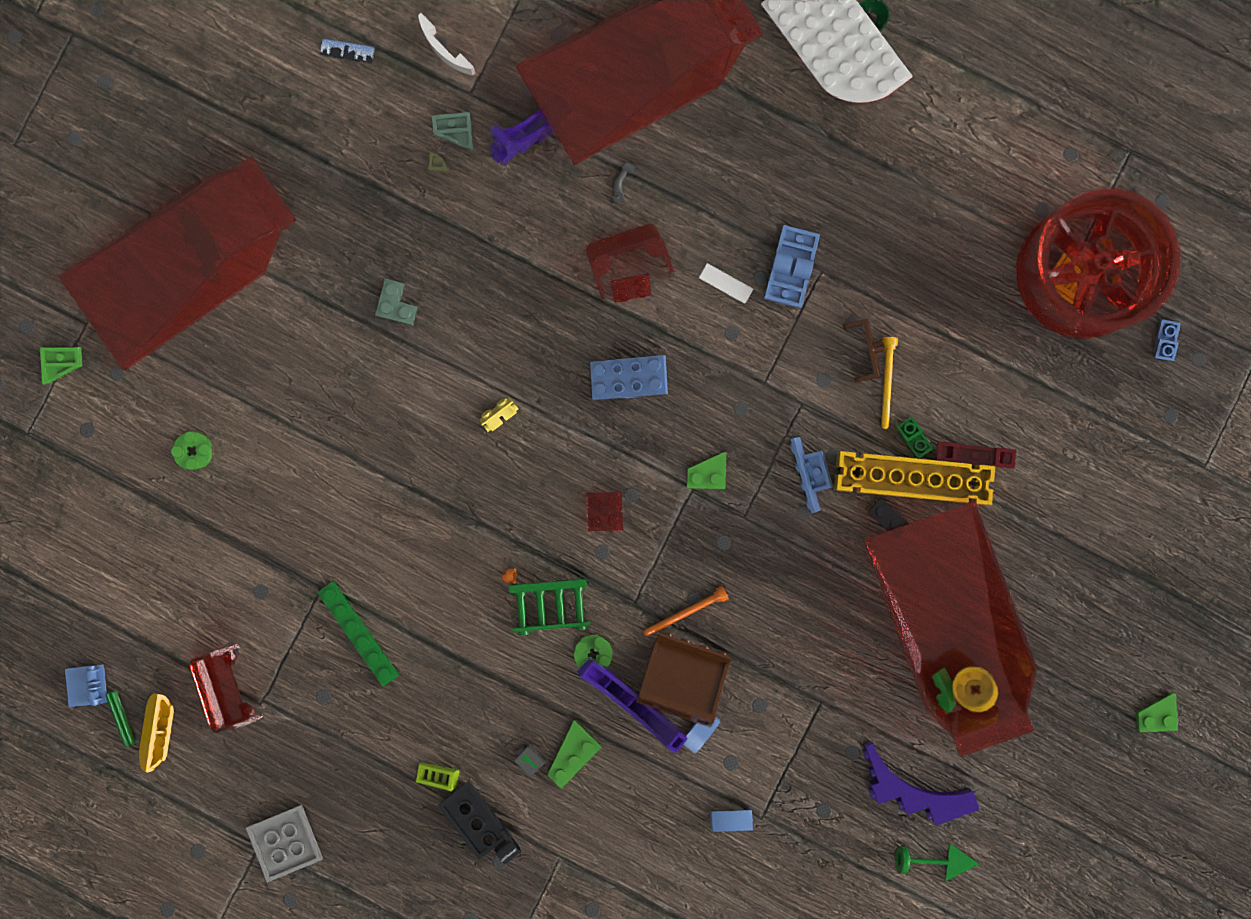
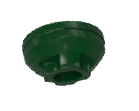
(878, 8)

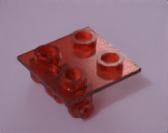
(631, 288)
(604, 511)

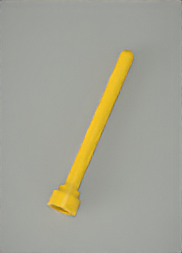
(889, 344)

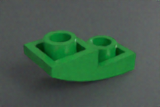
(914, 438)
(946, 697)

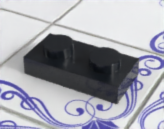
(886, 516)

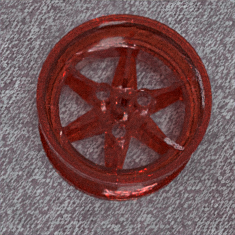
(1154, 251)

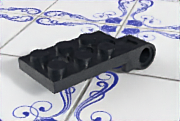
(503, 845)

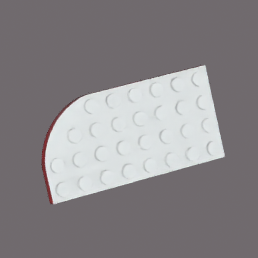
(840, 48)

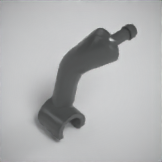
(618, 195)

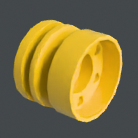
(971, 678)

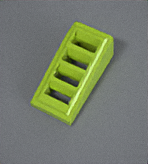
(453, 779)

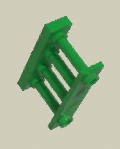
(558, 588)

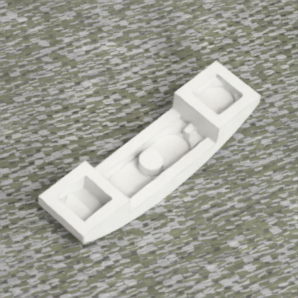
(459, 63)

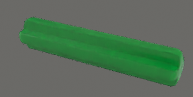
(120, 718)

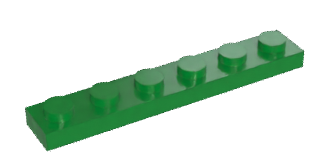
(358, 633)

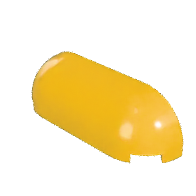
(155, 732)

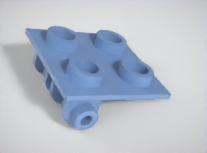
(86, 685)

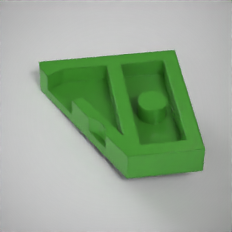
(59, 362)

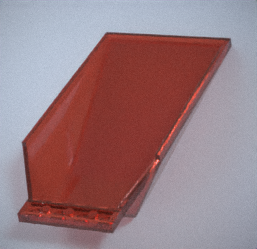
(635, 68)
(180, 261)
(957, 616)

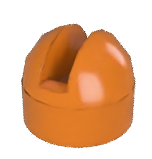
(509, 576)

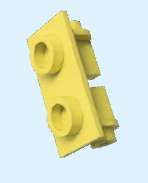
(503, 408)

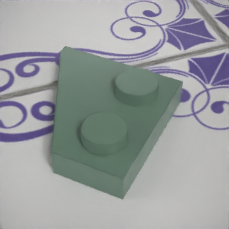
(454, 128)

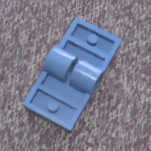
(792, 266)
(629, 377)

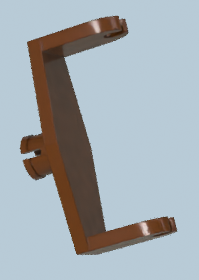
(872, 346)

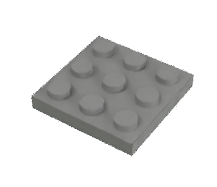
(284, 843)

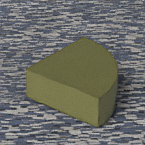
(436, 163)

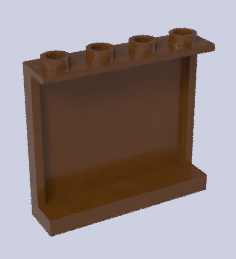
(684, 679)

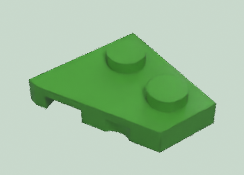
(708, 474)
(1158, 716)

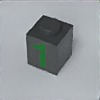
(529, 759)

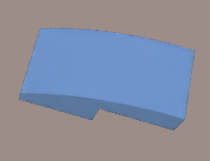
(1166, 340)
(698, 735)
(731, 820)

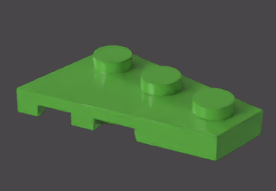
(573, 754)

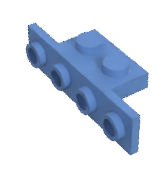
(813, 473)

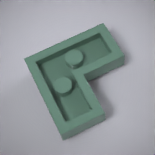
(390, 305)

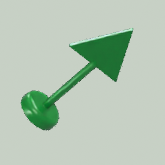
(956, 862)

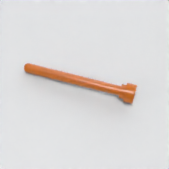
(718, 595)

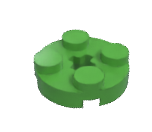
(181, 451)
(598, 644)

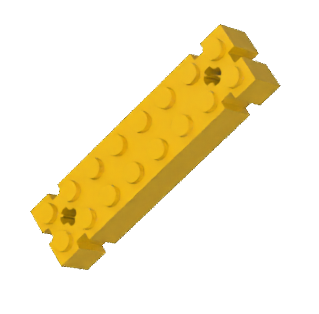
(914, 478)

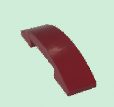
(976, 455)

